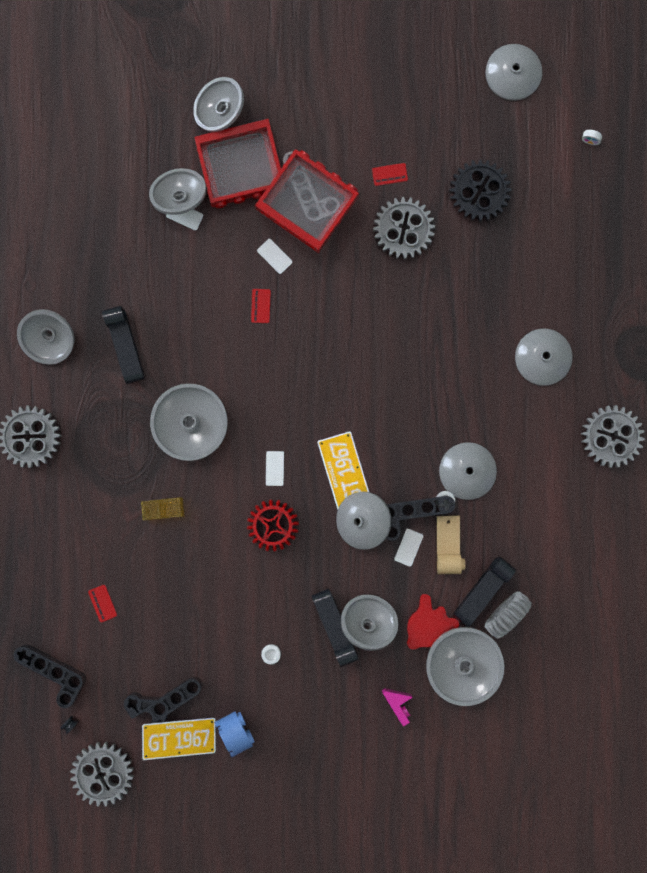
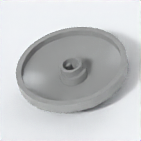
(189, 422)
(465, 666)

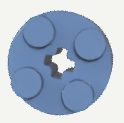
(234, 734)

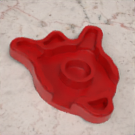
(428, 624)

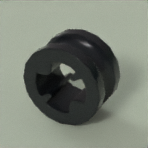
(69, 724)

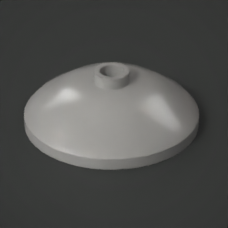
(508, 82)
(218, 104)
(177, 191)
(40, 344)
(530, 357)
(454, 475)
(374, 520)
(374, 613)

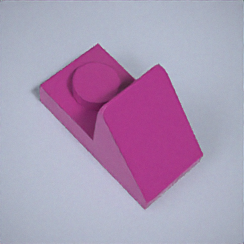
(396, 699)

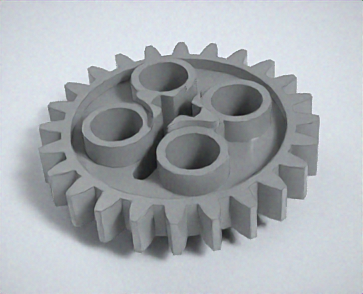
(387, 224)
(29, 419)
(607, 452)
(85, 780)

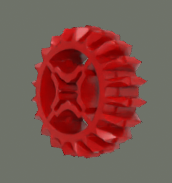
(264, 540)

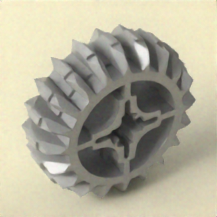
(508, 614)

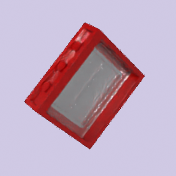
(238, 162)
(307, 200)

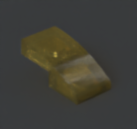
(162, 508)

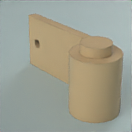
(448, 545)

